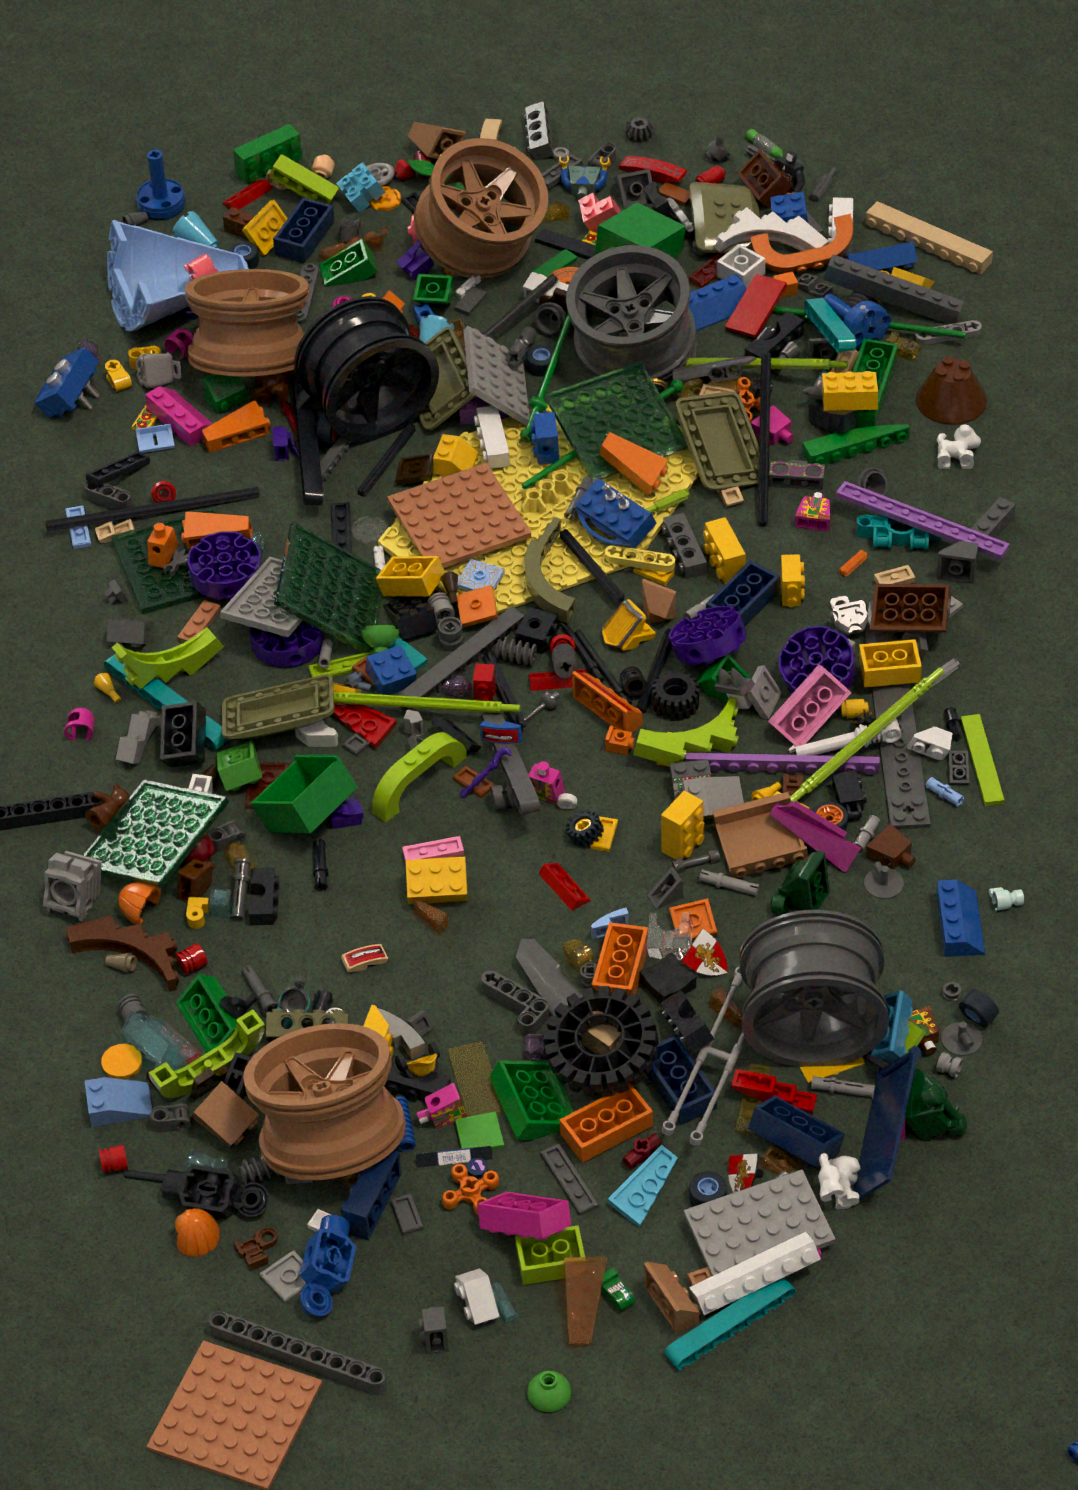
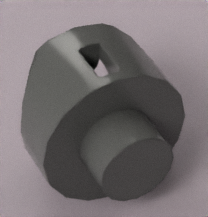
(717, 149)

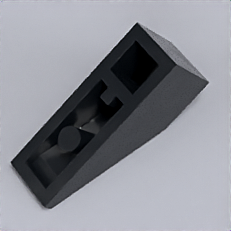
(832, 420)
(234, 1077)

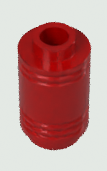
(713, 175)

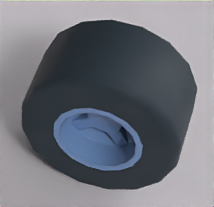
(248, 251)
(538, 359)
(978, 1007)
(706, 1187)

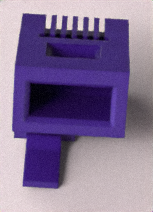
(415, 261)
(281, 443)
(347, 814)

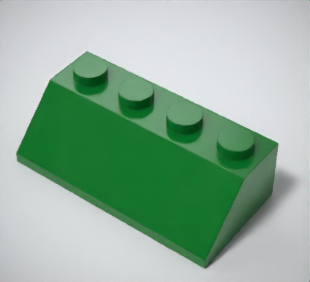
(204, 1013)

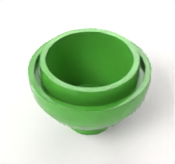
(380, 636)
(549, 1397)

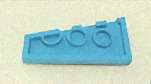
(641, 1189)

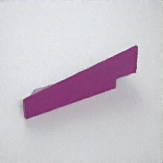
(817, 833)

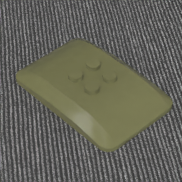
(714, 209)
(453, 382)
(720, 439)
(278, 708)

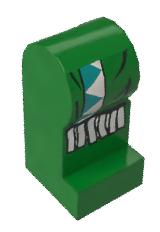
(616, 1291)

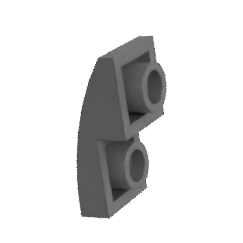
(812, 286)
(958, 767)

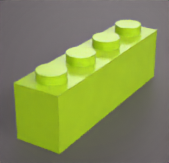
(303, 181)

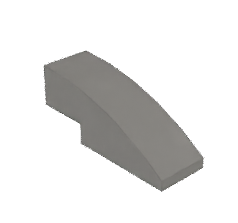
(404, 1036)

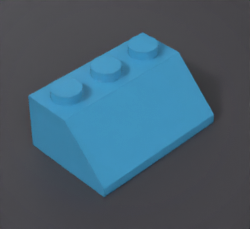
(893, 1043)

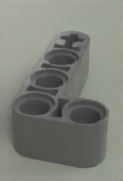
(530, 1006)

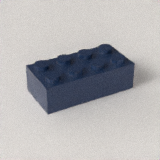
(303, 229)
(748, 591)
(670, 1077)
(795, 1131)
(371, 1195)

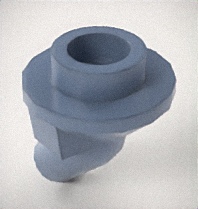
(355, 680)

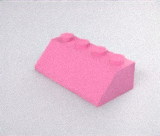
(809, 706)

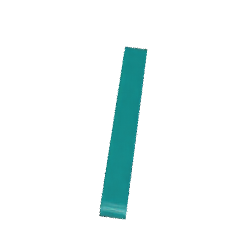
(162, 695)

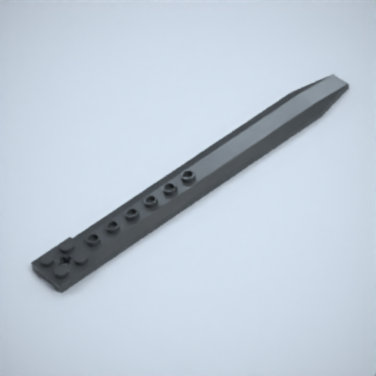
(900, 765)

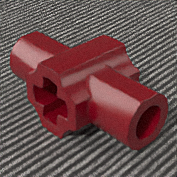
(641, 1150)

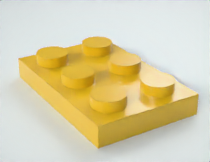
(265, 226)

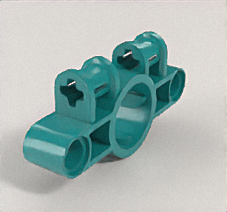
(883, 535)

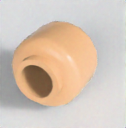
(323, 166)

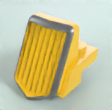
(627, 627)

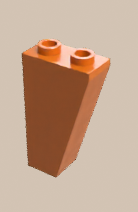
(236, 428)
(634, 462)
(202, 524)

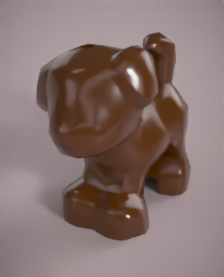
(272, 384)

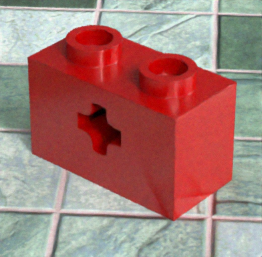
(484, 682)

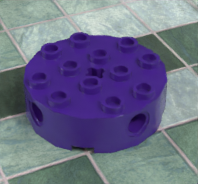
(223, 564)
(708, 635)
(816, 647)
(287, 651)

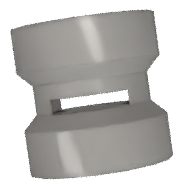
(949, 1064)

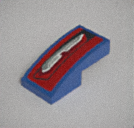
(503, 734)

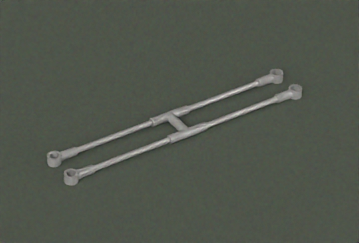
(708, 1050)

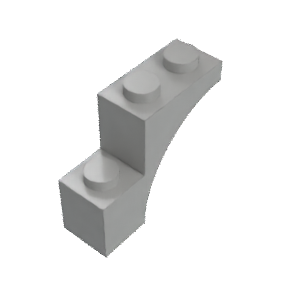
(141, 726)

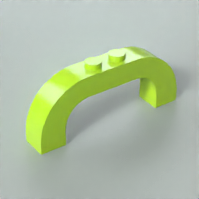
(391, 786)
(244, 1040)

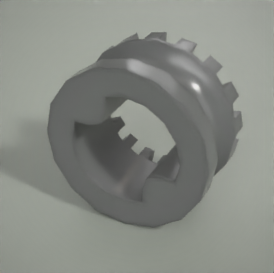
(956, 988)

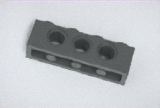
(539, 131)
(684, 546)

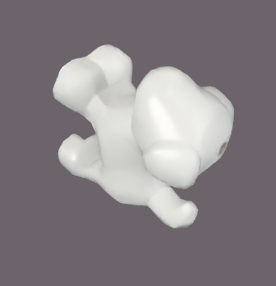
(965, 439)
(836, 1178)

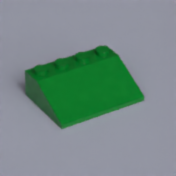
(530, 1097)

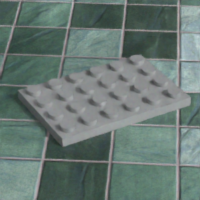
(494, 377)
(255, 602)
(757, 1220)

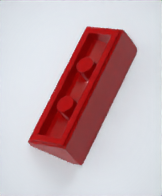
(248, 194)
(550, 680)
(561, 887)

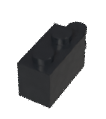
(848, 793)

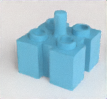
(360, 187)

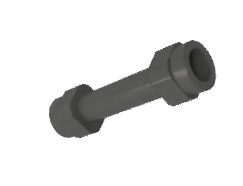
(712, 856)

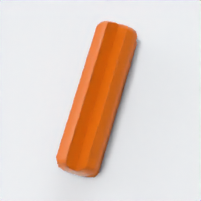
(853, 563)

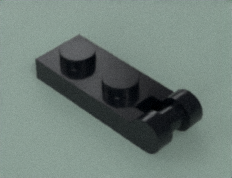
(454, 731)

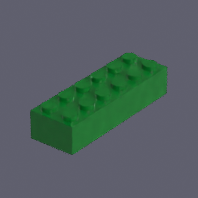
(878, 358)

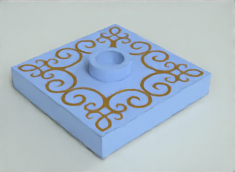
(479, 575)

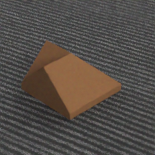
(658, 602)

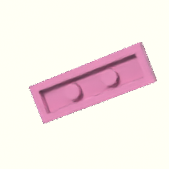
(434, 849)

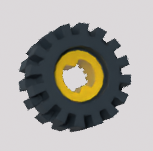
(584, 828)

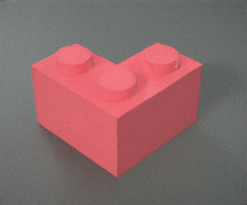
(596, 212)

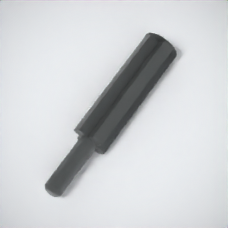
(822, 186)

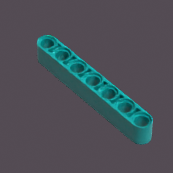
(830, 325)
(727, 1322)

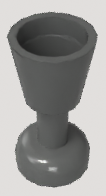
(791, 350)

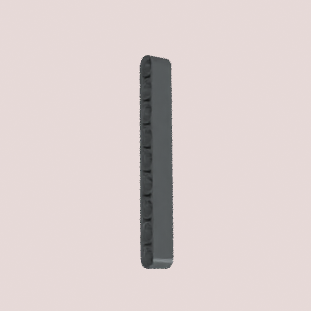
(465, 656)
(514, 772)
(308, 1353)

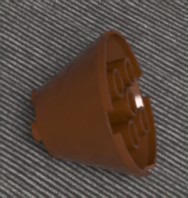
(951, 393)

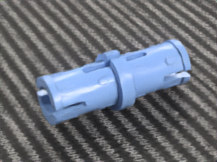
(944, 791)

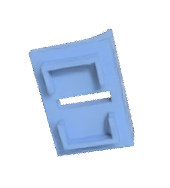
(163, 435)

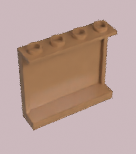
(755, 839)

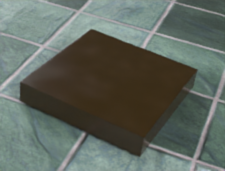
(415, 469)

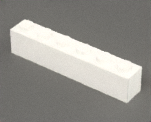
(755, 1273)

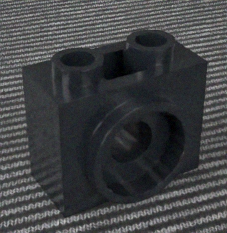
(537, 629)

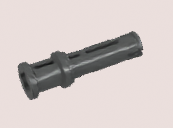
(241, 879)
(265, 996)

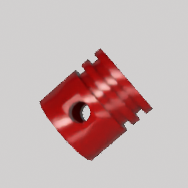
(191, 958)
(113, 1159)

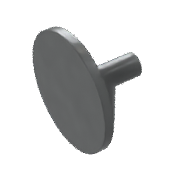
(883, 882)
(961, 1038)

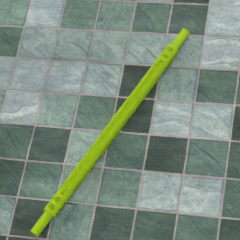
(779, 363)
(423, 702)
(866, 735)

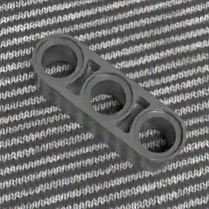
(108, 496)

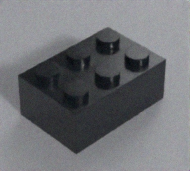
(183, 734)

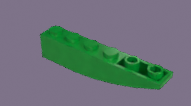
(853, 442)

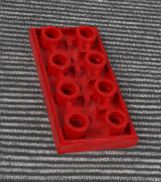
(756, 306)

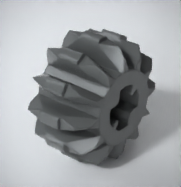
(639, 129)

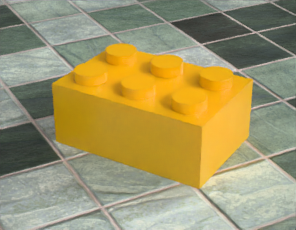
(849, 391)
(723, 549)
(410, 576)
(890, 663)
(682, 826)
(437, 880)

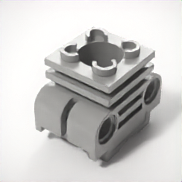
(71, 884)

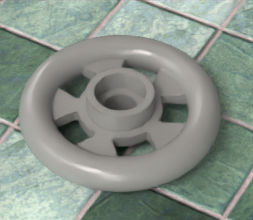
(379, 174)

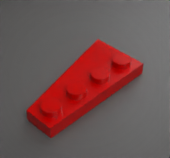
(365, 722)

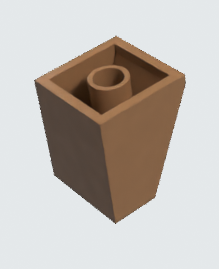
(434, 139)
(225, 1115)

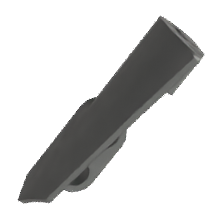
(706, 369)
(545, 974)

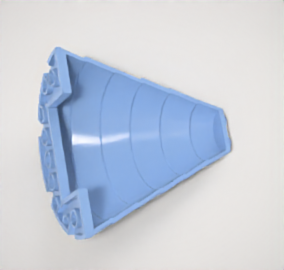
(150, 273)

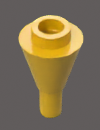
(104, 683)
(765, 792)

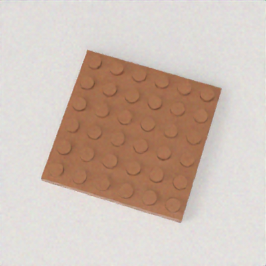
(459, 516)
(235, 1415)

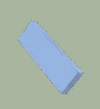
(79, 535)

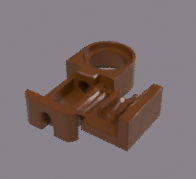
(254, 1251)

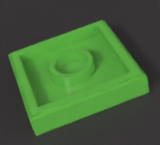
(480, 1131)

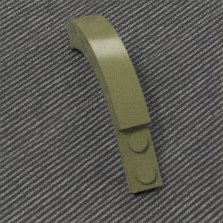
(541, 591)

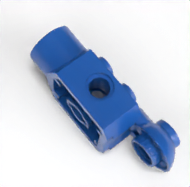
(326, 1264)

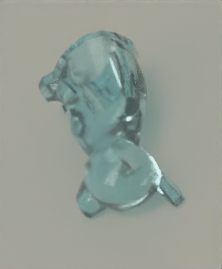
(204, 1160)

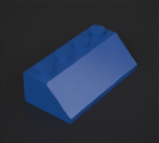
(886, 257)
(716, 301)
(959, 919)

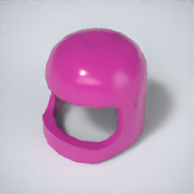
(179, 338)
(79, 717)

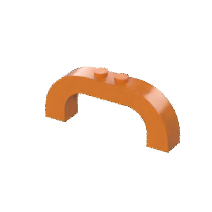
(808, 259)

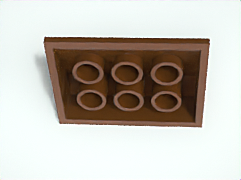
(910, 608)

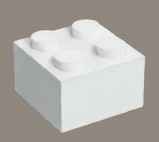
(742, 263)

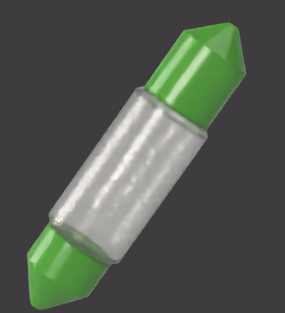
(764, 143)

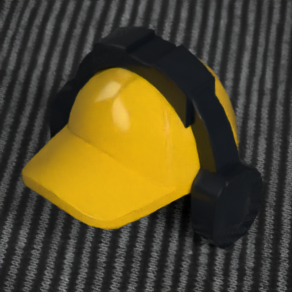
(422, 1066)

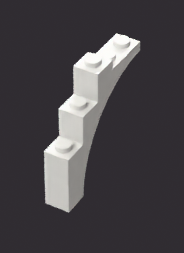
(793, 233)

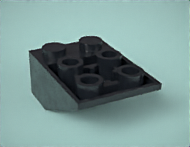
(411, 616)

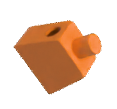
(164, 541)

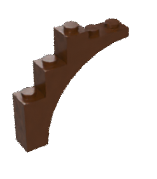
(107, 935)

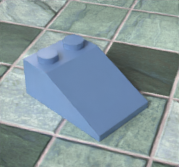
(117, 1100)

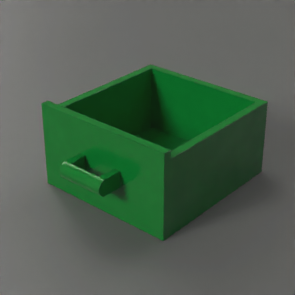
(641, 227)
(304, 794)

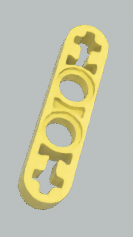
(640, 555)

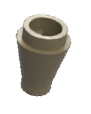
(123, 962)

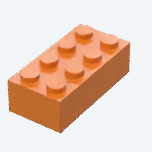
(606, 1123)

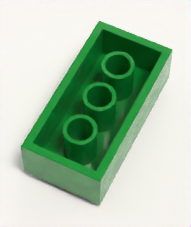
(260, 155)

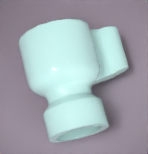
(1006, 899)

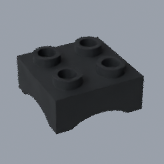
(658, 202)
(667, 978)

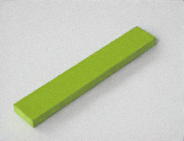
(982, 760)

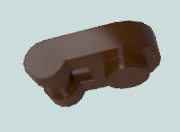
(792, 783)

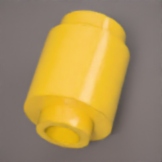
(852, 706)

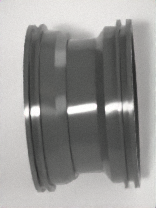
(640, 281)
(813, 989)

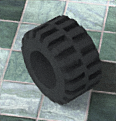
(675, 706)

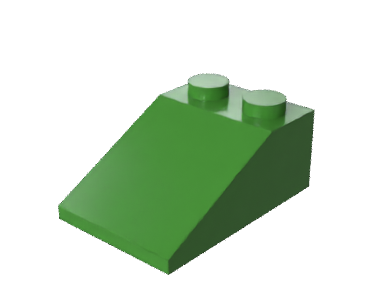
(239, 766)

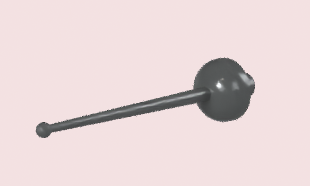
(548, 701)

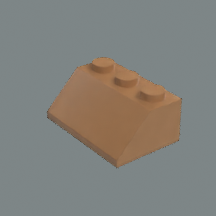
(670, 1297)

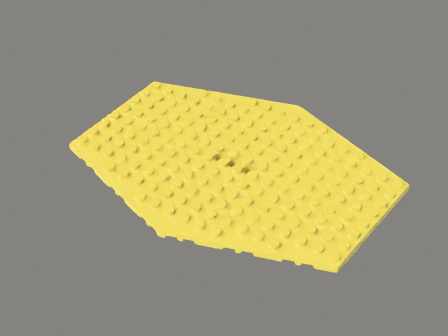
(540, 505)

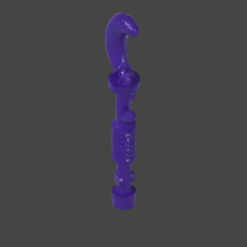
(493, 764)

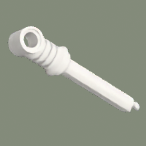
(889, 734)

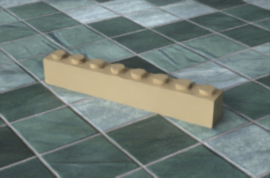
(929, 238)

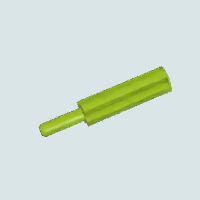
(669, 501)

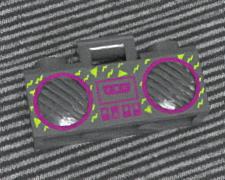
(796, 474)

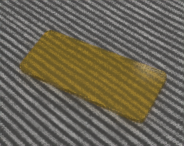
(472, 1076)

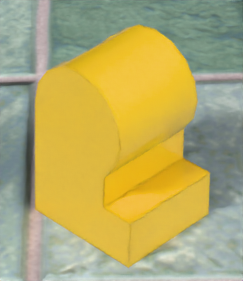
(195, 911)

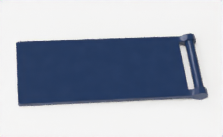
(885, 1123)

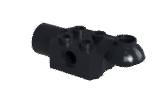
(214, 1191)

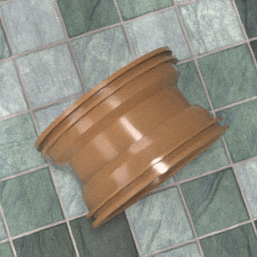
(505, 174)
(246, 321)
(325, 1101)

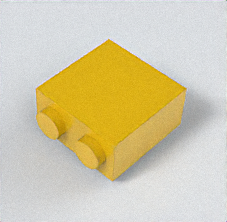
(792, 580)

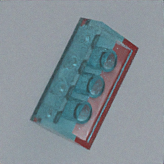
(158, 1040)

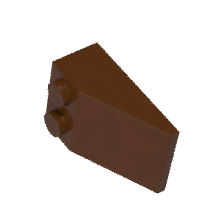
(764, 178)

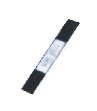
(453, 1156)

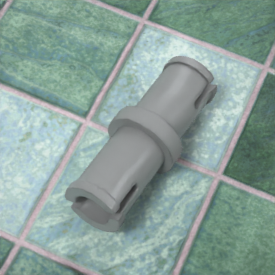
(867, 832)

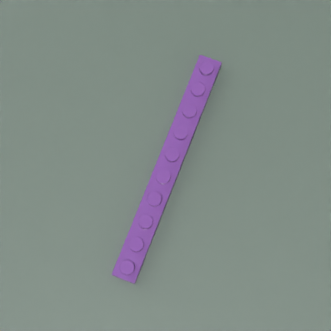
(921, 519)
(787, 763)

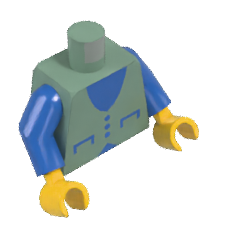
(582, 179)

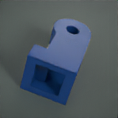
(420, 311)

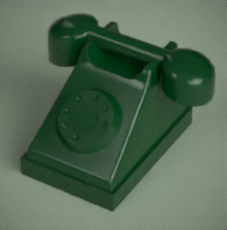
(804, 886)
(930, 1110)

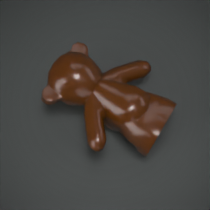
(102, 814)

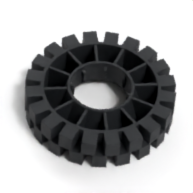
(608, 1070)

